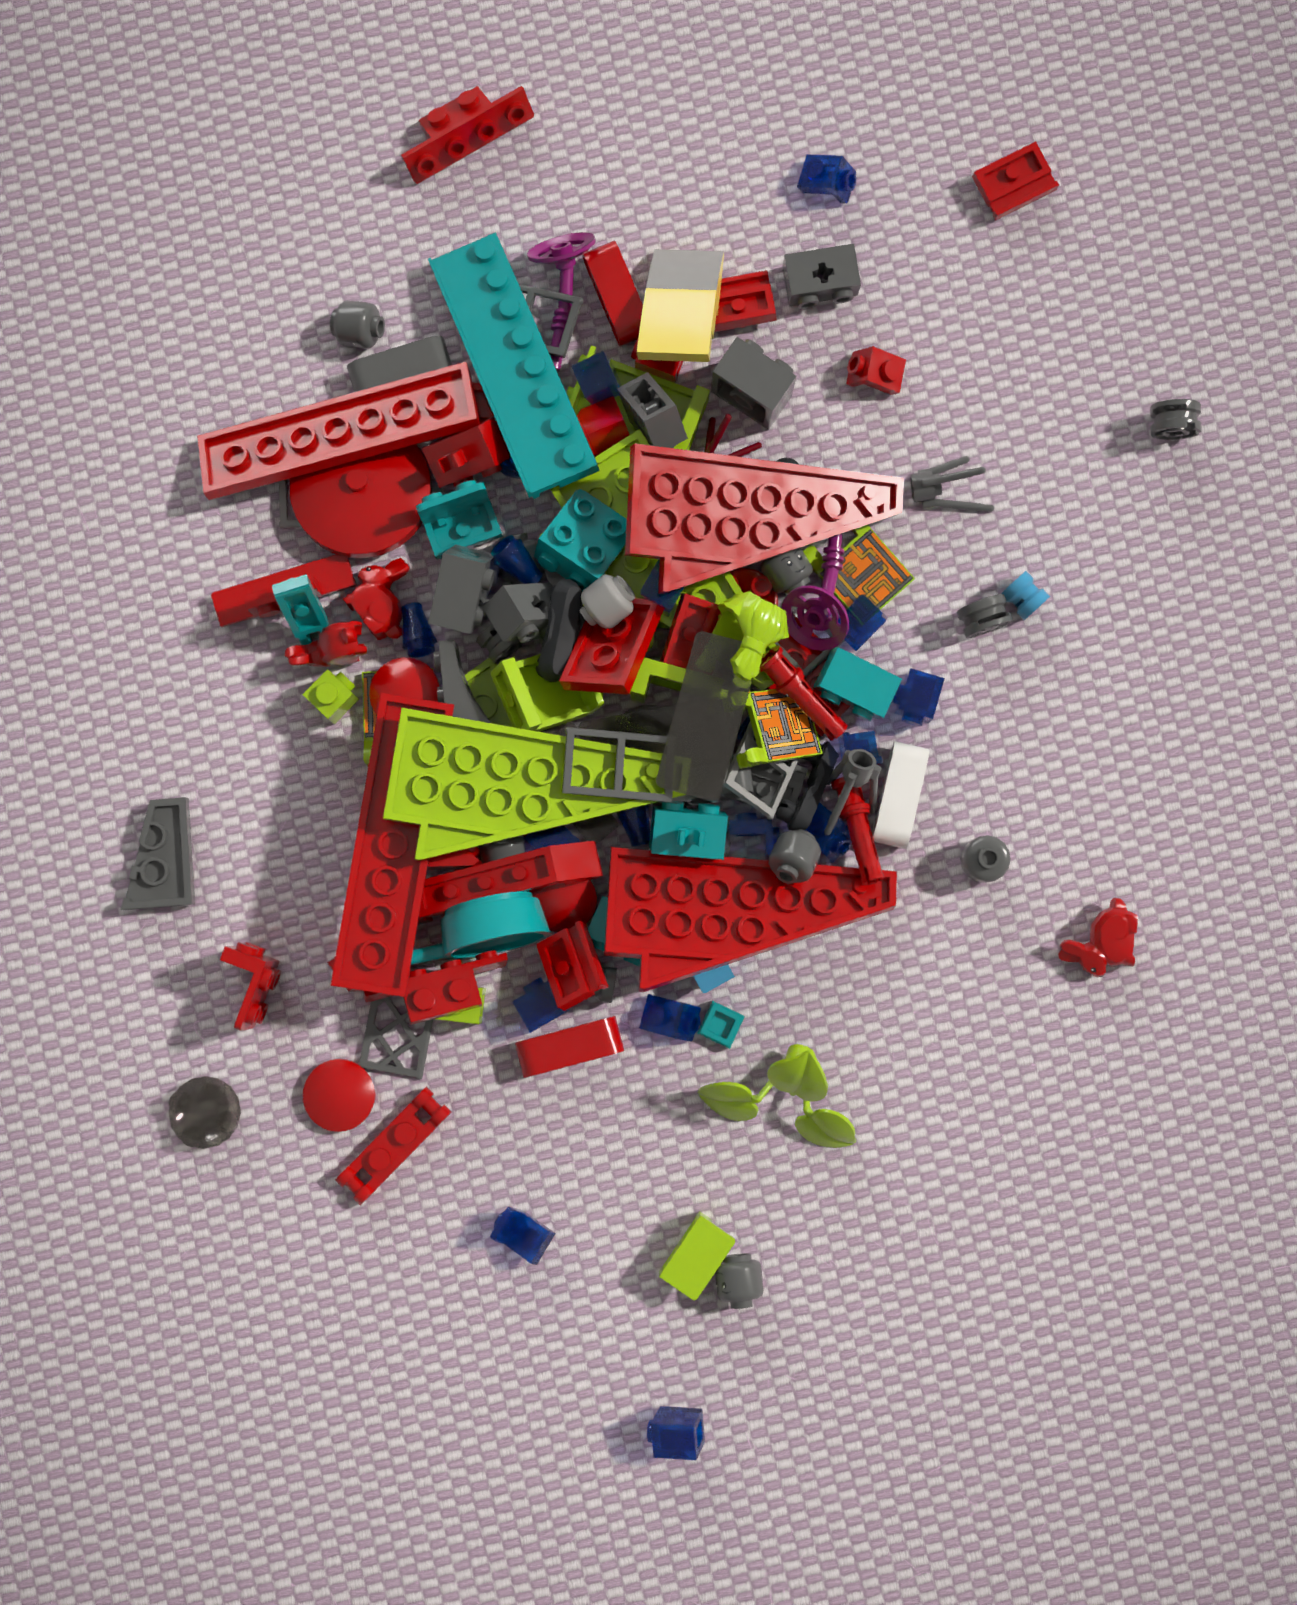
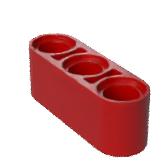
(615, 291)
(569, 1046)

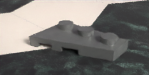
(164, 858)

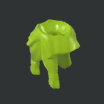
(755, 624)

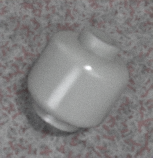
(607, 601)

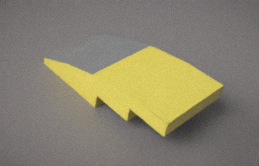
(680, 305)

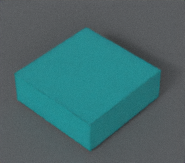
(721, 1024)

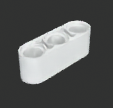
(900, 795)

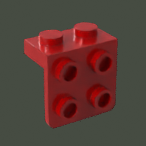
(265, 977)

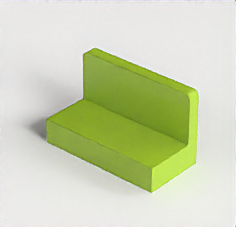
(696, 1256)

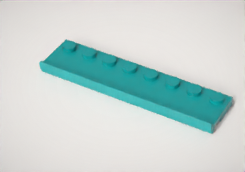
(513, 366)

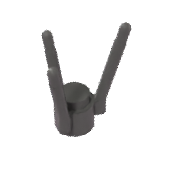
(927, 485)
(857, 768)

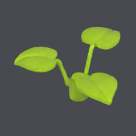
(798, 1075)

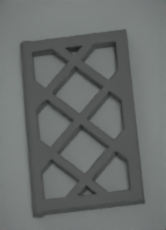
(373, 1033)

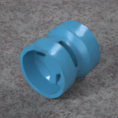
(1025, 595)

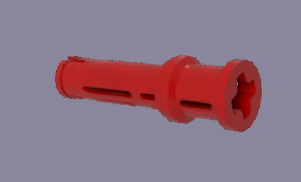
(792, 682)
(855, 815)

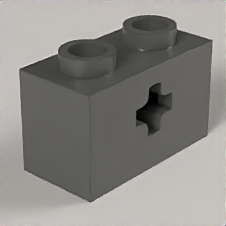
(835, 264)
(652, 412)
(520, 611)

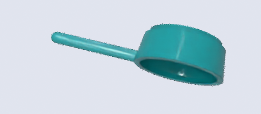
(488, 924)

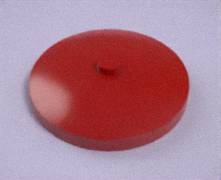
(363, 504)

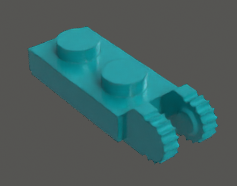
(300, 607)

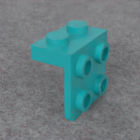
(459, 518)
(582, 540)

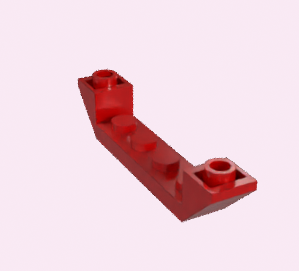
(520, 872)

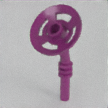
(563, 255)
(819, 609)

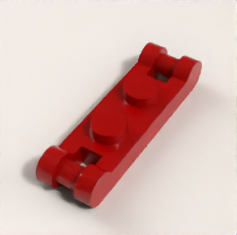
(393, 1145)

